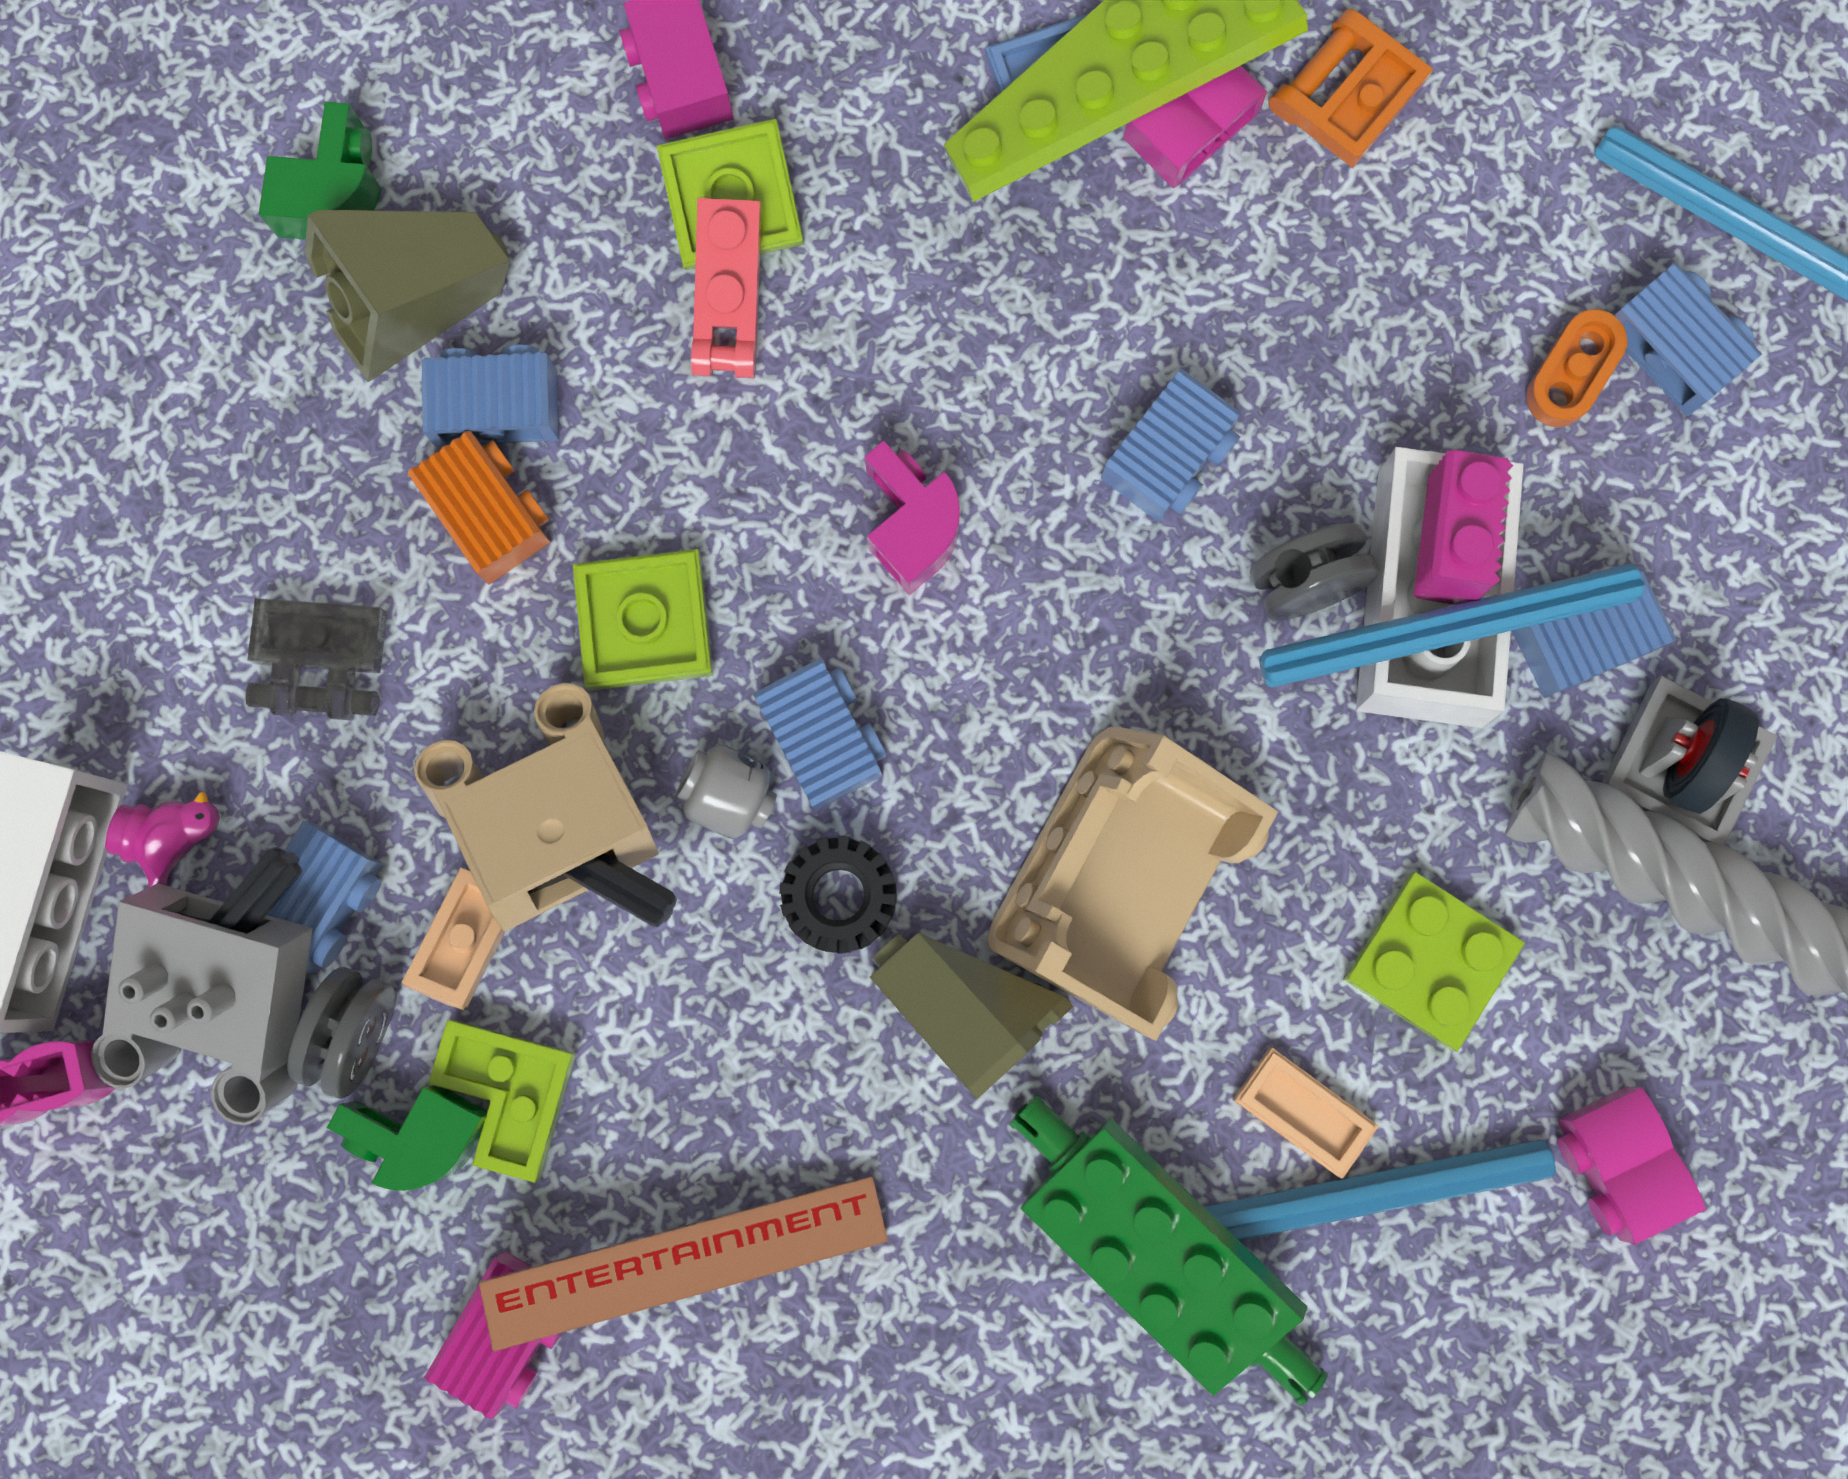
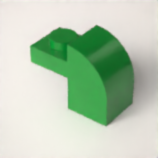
(331, 182)
(428, 1146)

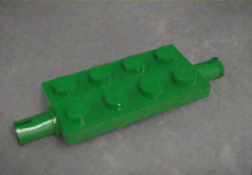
(1164, 1256)

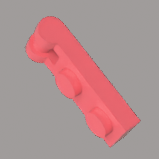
(726, 285)

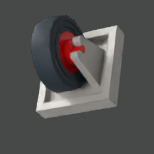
(1691, 758)

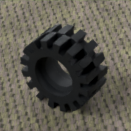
(807, 870)

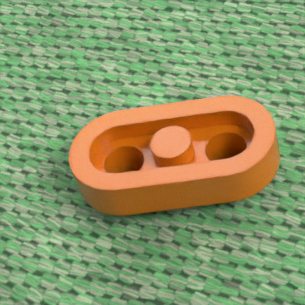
(1574, 371)

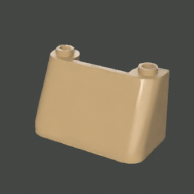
(1125, 873)

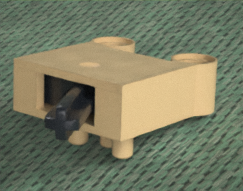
(548, 820)

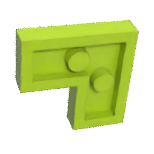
(524, 1092)

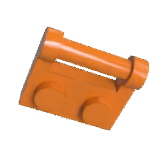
(1366, 98)

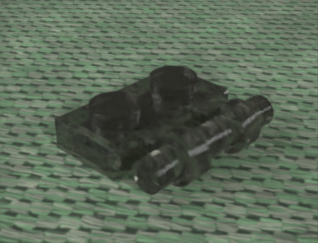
(315, 637)

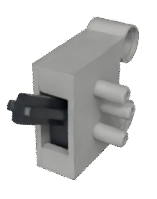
(208, 983)

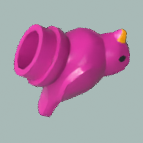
(160, 835)

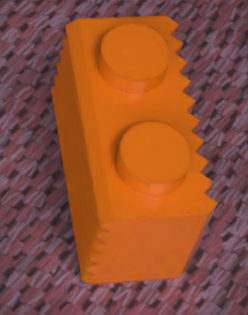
(479, 506)

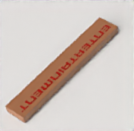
(681, 1262)

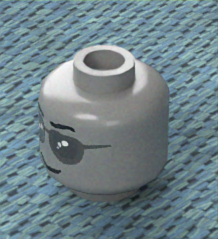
(726, 791)

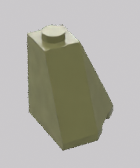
(401, 277)
(965, 1008)

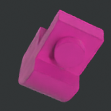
(923, 529)

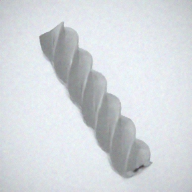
(1702, 881)

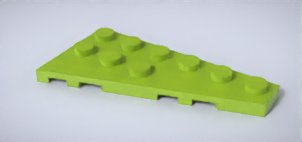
(1110, 72)

